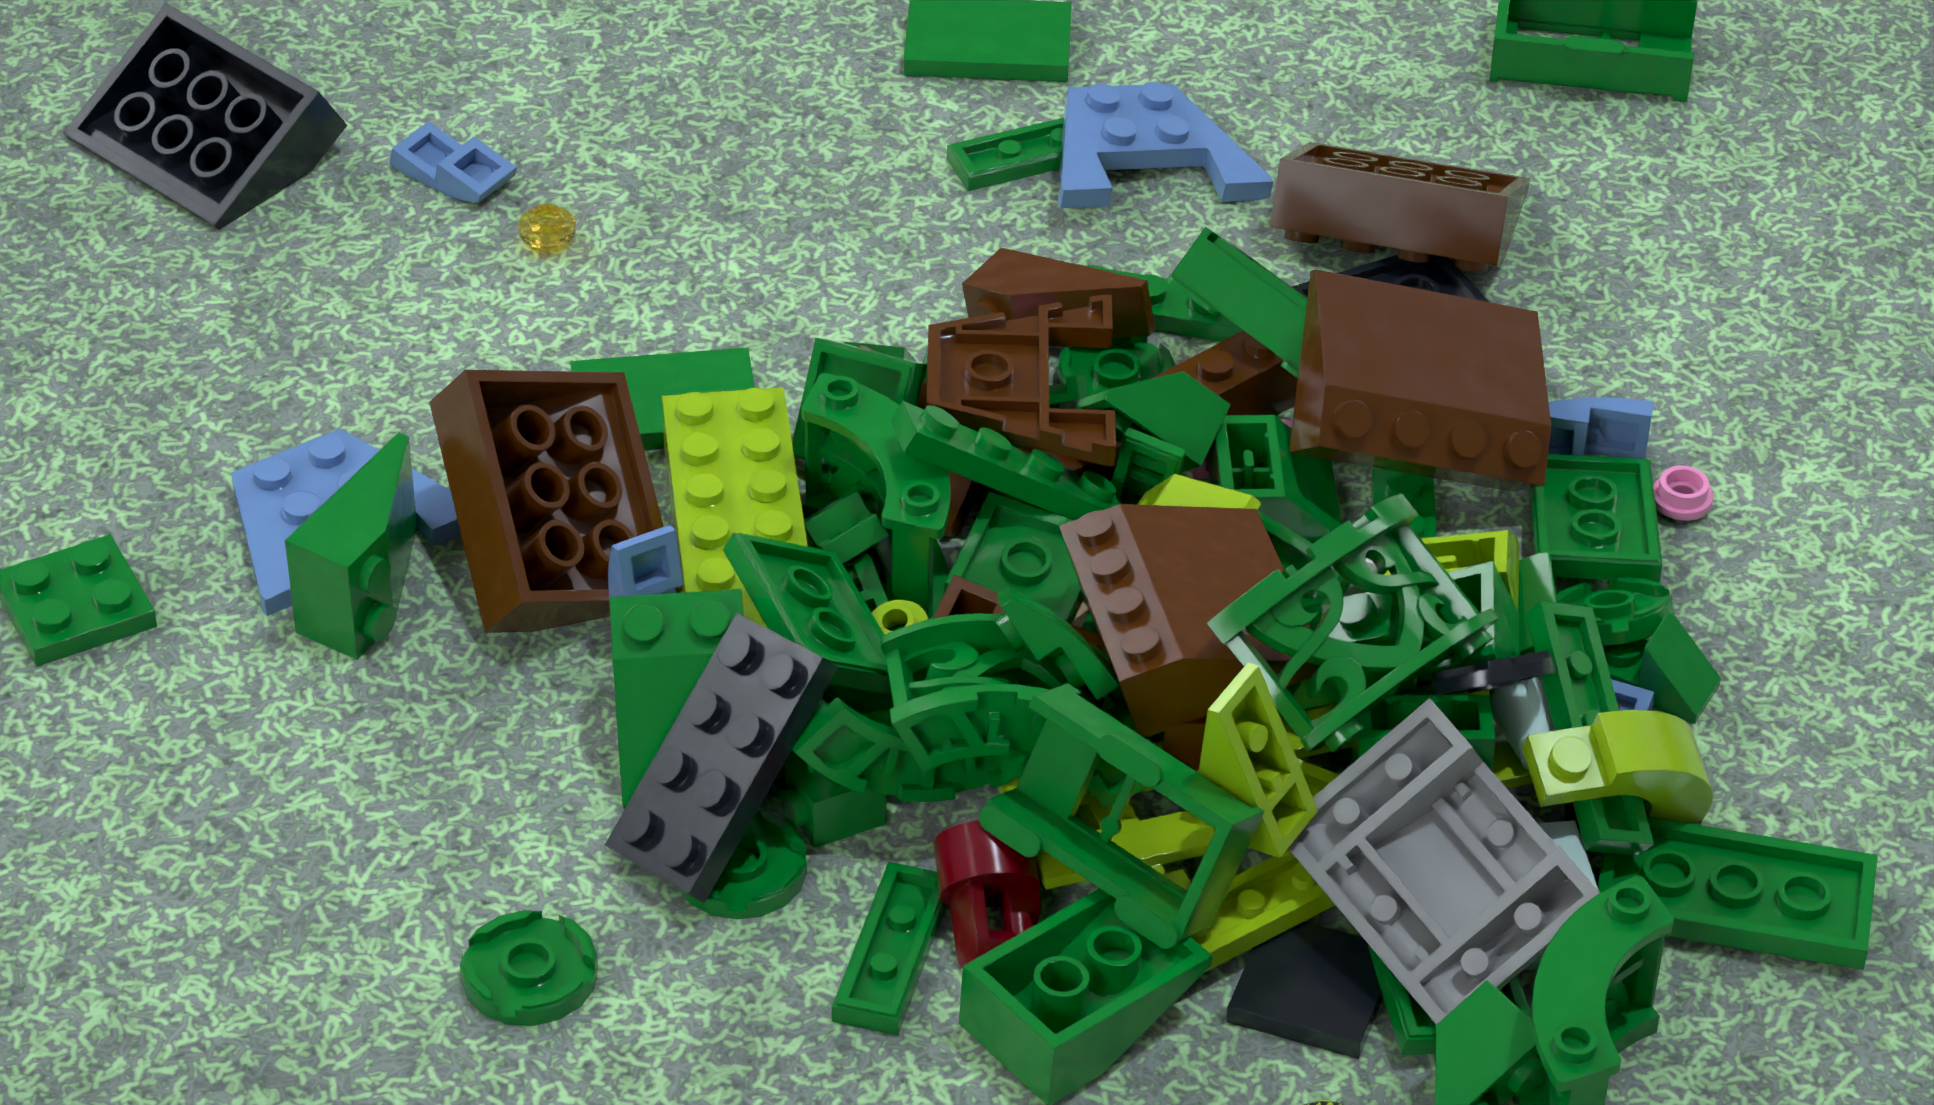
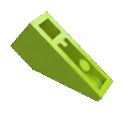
(1254, 761)

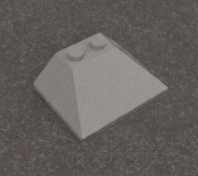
(1438, 863)

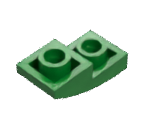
(1043, 631)

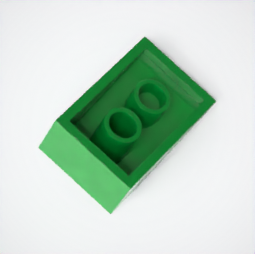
(355, 555)
(657, 660)
(1072, 994)

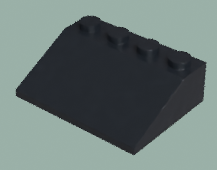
(205, 120)

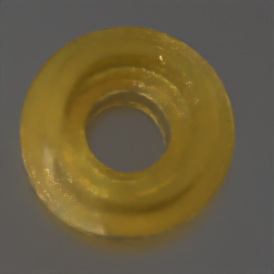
(547, 228)

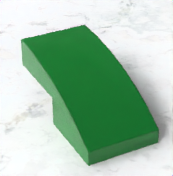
(845, 527)

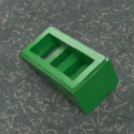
(1139, 448)

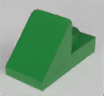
(1669, 667)

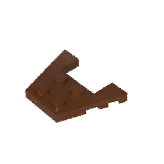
(998, 377)

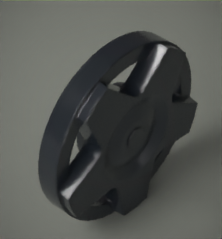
(1492, 674)

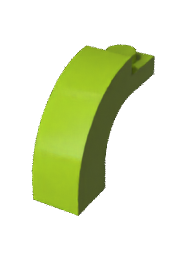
(1623, 755)

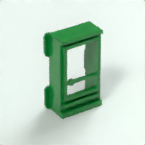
(1656, 67)
(1244, 291)
(1045, 802)

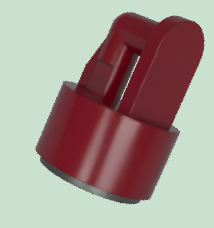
(982, 873)

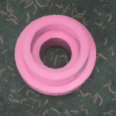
(1683, 493)

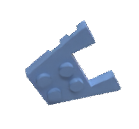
(1147, 129)
(290, 486)

